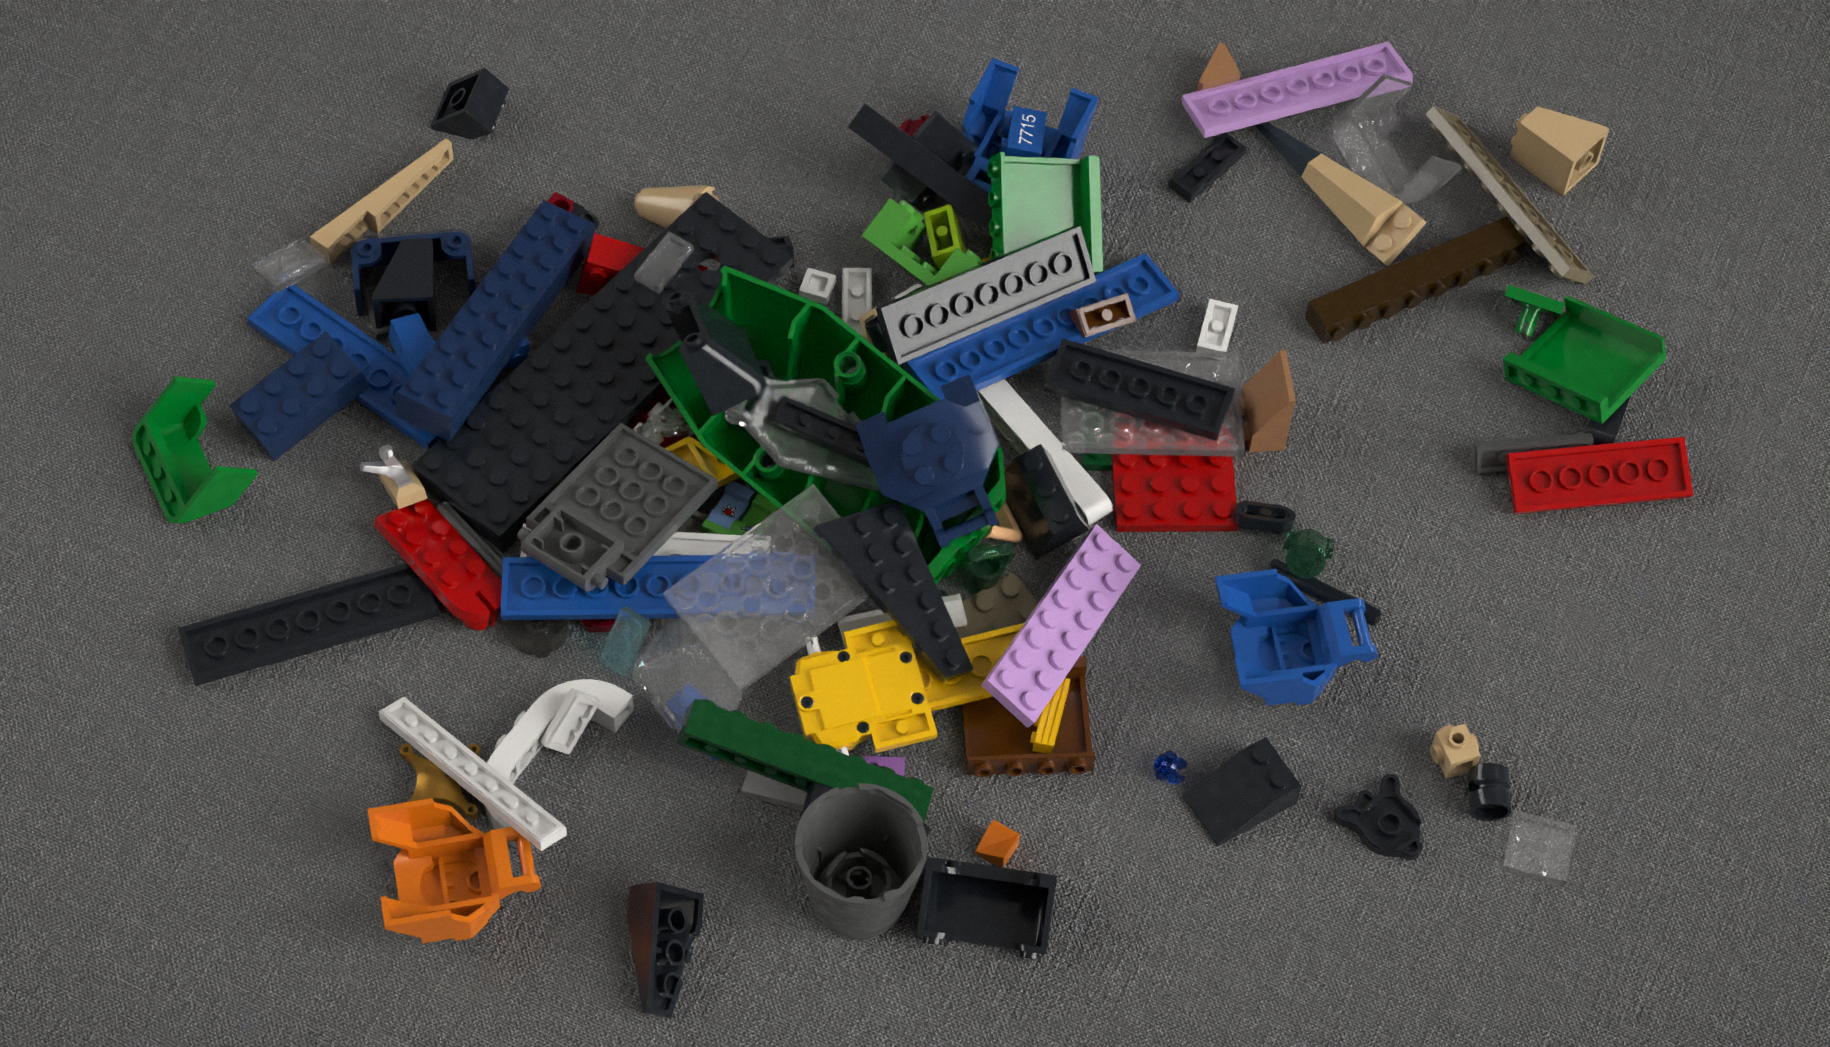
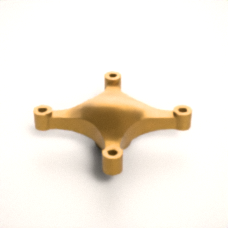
(436, 784)

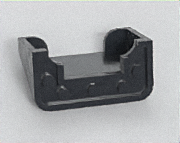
(714, 352)
(986, 906)

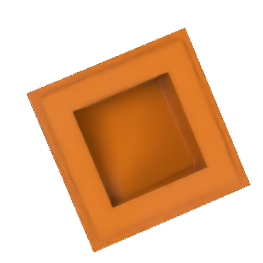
(998, 844)

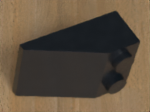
(1243, 792)

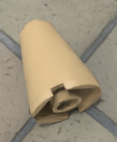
(666, 204)

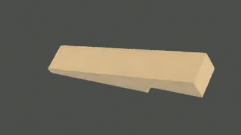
(381, 204)

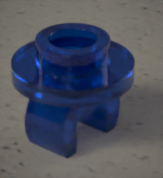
(1166, 766)

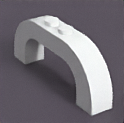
(523, 742)

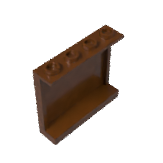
(1001, 743)

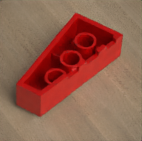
(604, 261)

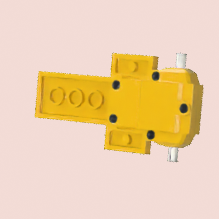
(884, 687)

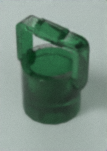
(1307, 552)
(985, 565)

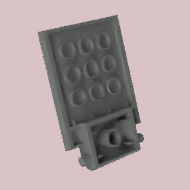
(614, 510)

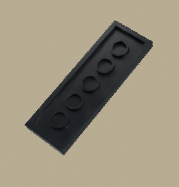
(1139, 389)

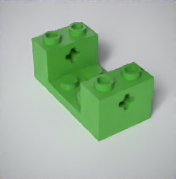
(899, 230)

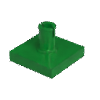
(1532, 306)

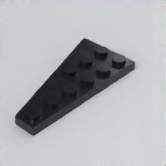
(896, 577)

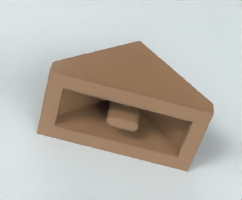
(1219, 70)

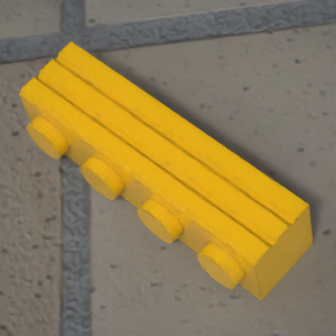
(1049, 721)

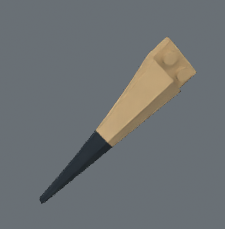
(1369, 213)

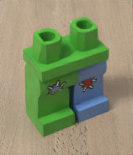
(737, 511)

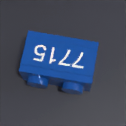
(1024, 133)

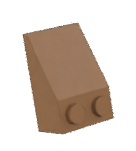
(1268, 406)

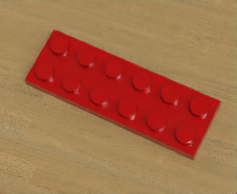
(1599, 475)

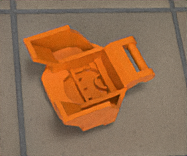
(446, 870)

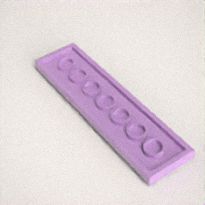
(1292, 89)
(1061, 626)

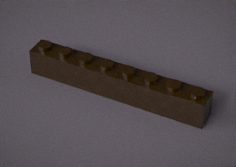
(1415, 280)

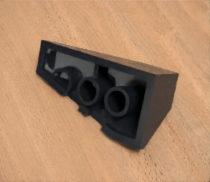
(661, 933)

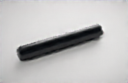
(1323, 591)

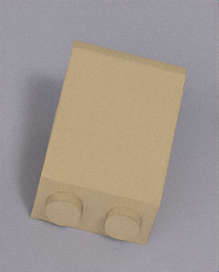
(1557, 147)

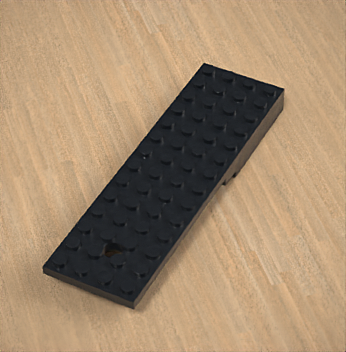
(582, 380)

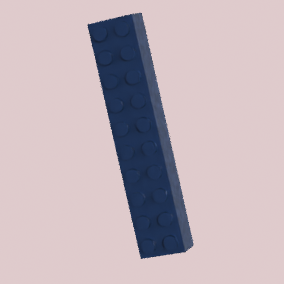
(494, 321)

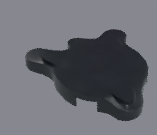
(1384, 821)

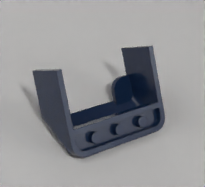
(379, 250)

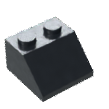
(471, 105)

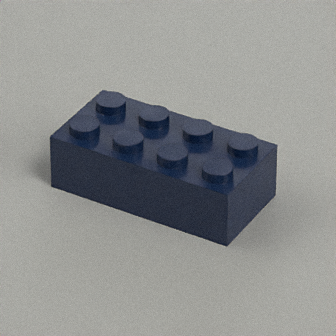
(299, 396)

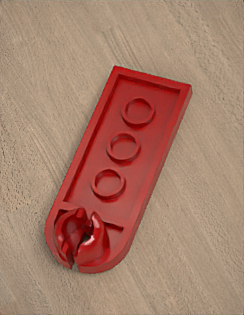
(444, 562)

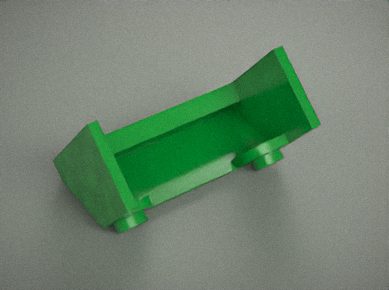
(174, 459)

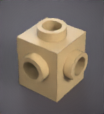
(1455, 750)

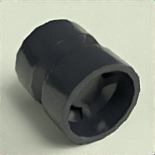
(1488, 792)

